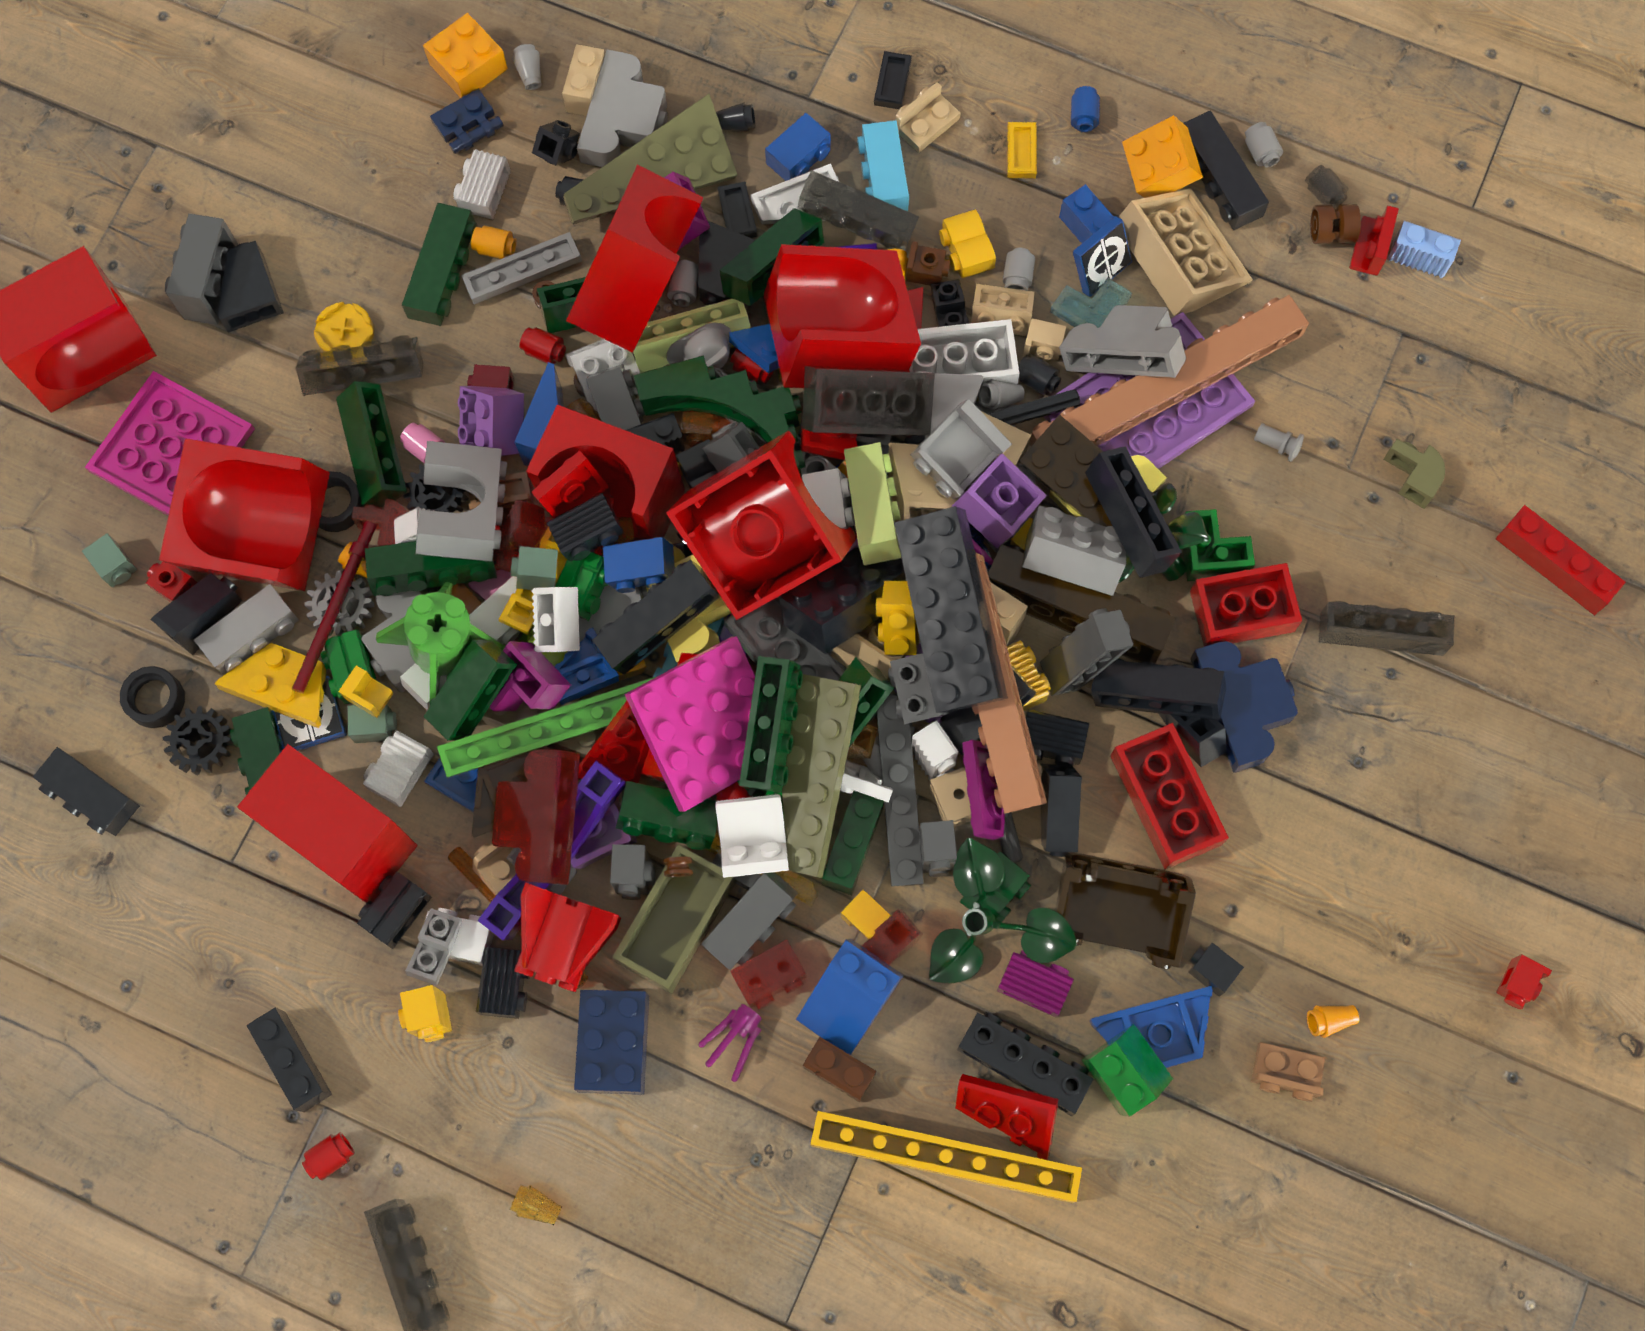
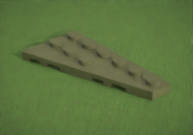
(686, 144)
(816, 769)

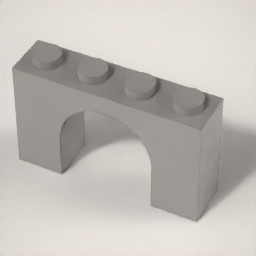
(470, 532)

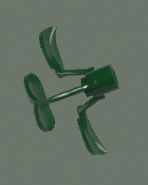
(1186, 529)
(954, 954)

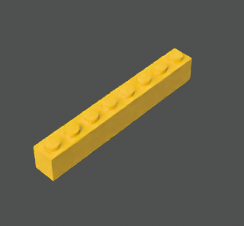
(946, 1157)

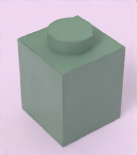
(109, 560)
(535, 568)
(367, 728)

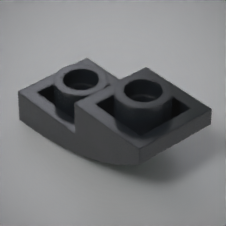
(949, 303)

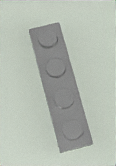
(521, 268)

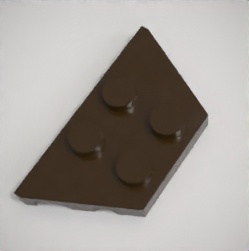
(486, 789)

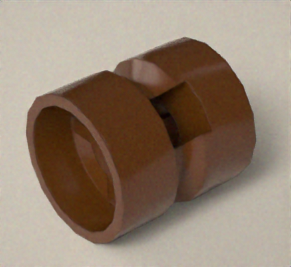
(1336, 224)

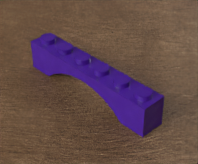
(593, 799)

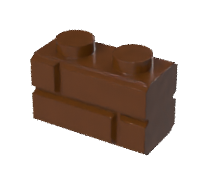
(839, 1069)

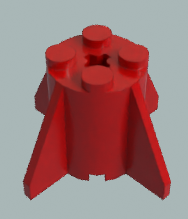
(560, 936)

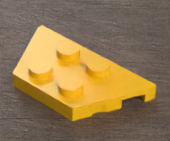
(268, 682)

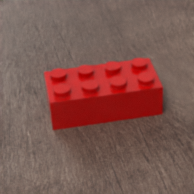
(1169, 796)

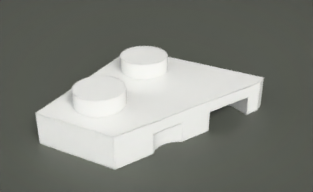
(864, 781)

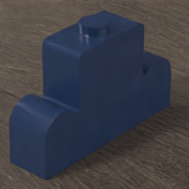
(1253, 702)

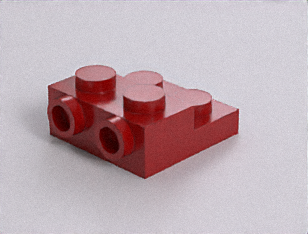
(569, 485)

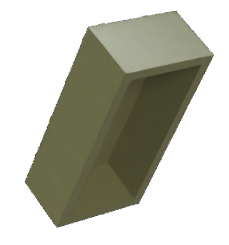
(674, 922)

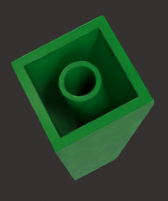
(1128, 1071)

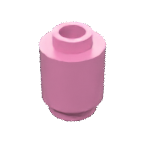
(415, 440)

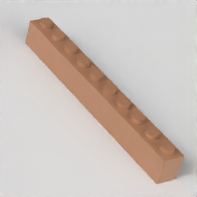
(1205, 364)

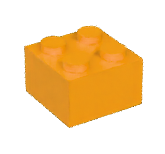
(465, 56)
(1162, 158)

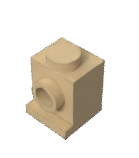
(1044, 339)

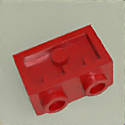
(1374, 242)

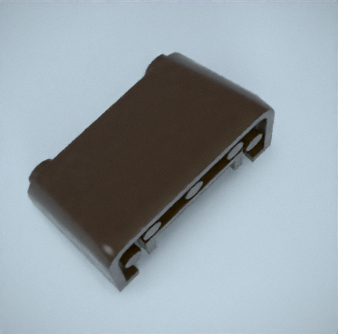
(1127, 906)

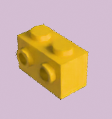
(898, 619)
(425, 1013)

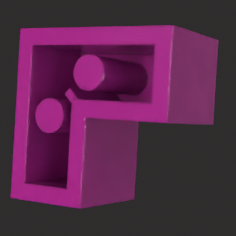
(531, 681)

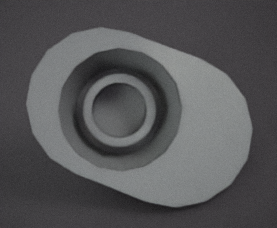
(708, 340)

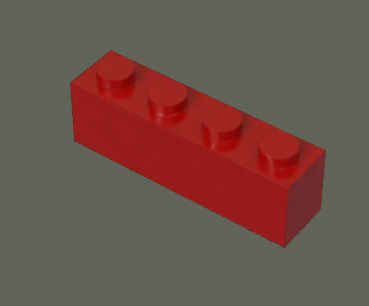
(1560, 560)

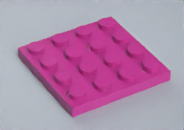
(149, 437)
(698, 721)

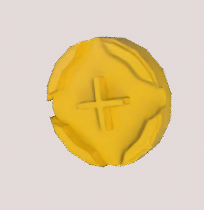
(343, 325)

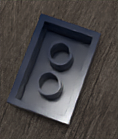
(612, 1042)

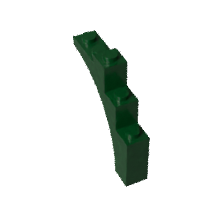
(695, 387)

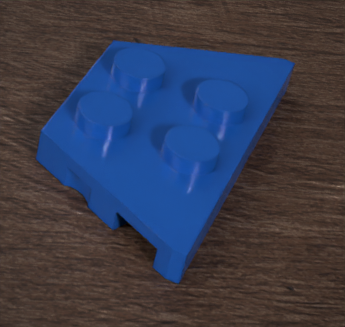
(1169, 1025)

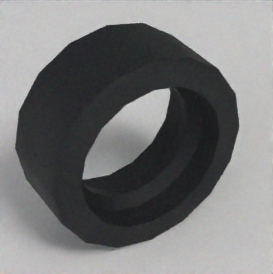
(344, 520)
(133, 684)

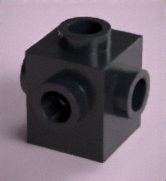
(556, 142)

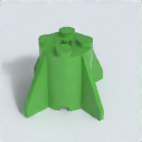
(435, 632)

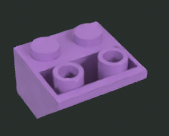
(490, 417)

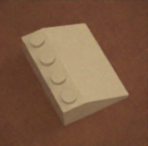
(1182, 250)

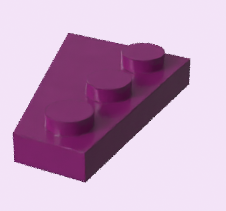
(986, 816)

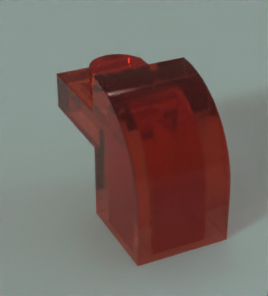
(382, 518)
(893, 937)

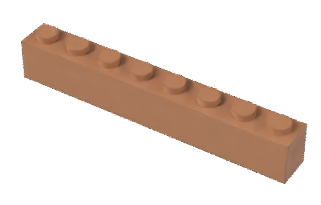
(1006, 728)

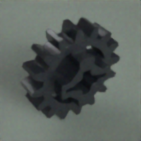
(423, 496)
(206, 751)

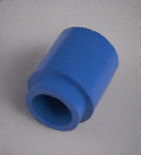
(1085, 109)

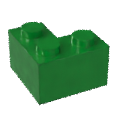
(1218, 554)

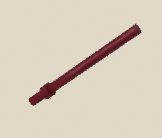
(357, 554)

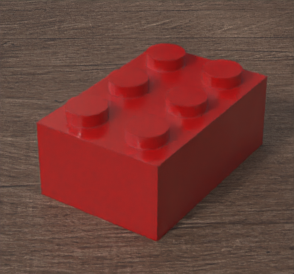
(1246, 605)

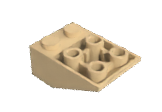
(914, 490)

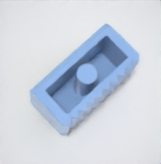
(1424, 249)

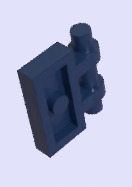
(462, 116)

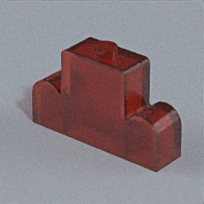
(540, 816)

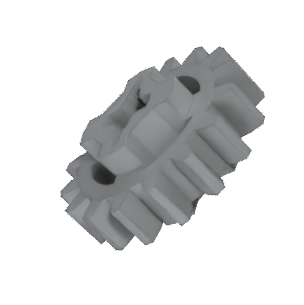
(355, 599)

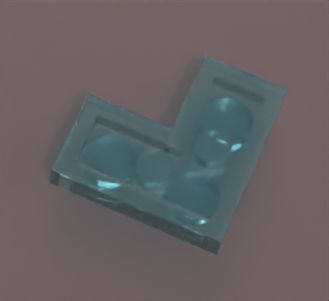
(1078, 309)

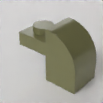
(1424, 470)

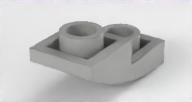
(434, 947)

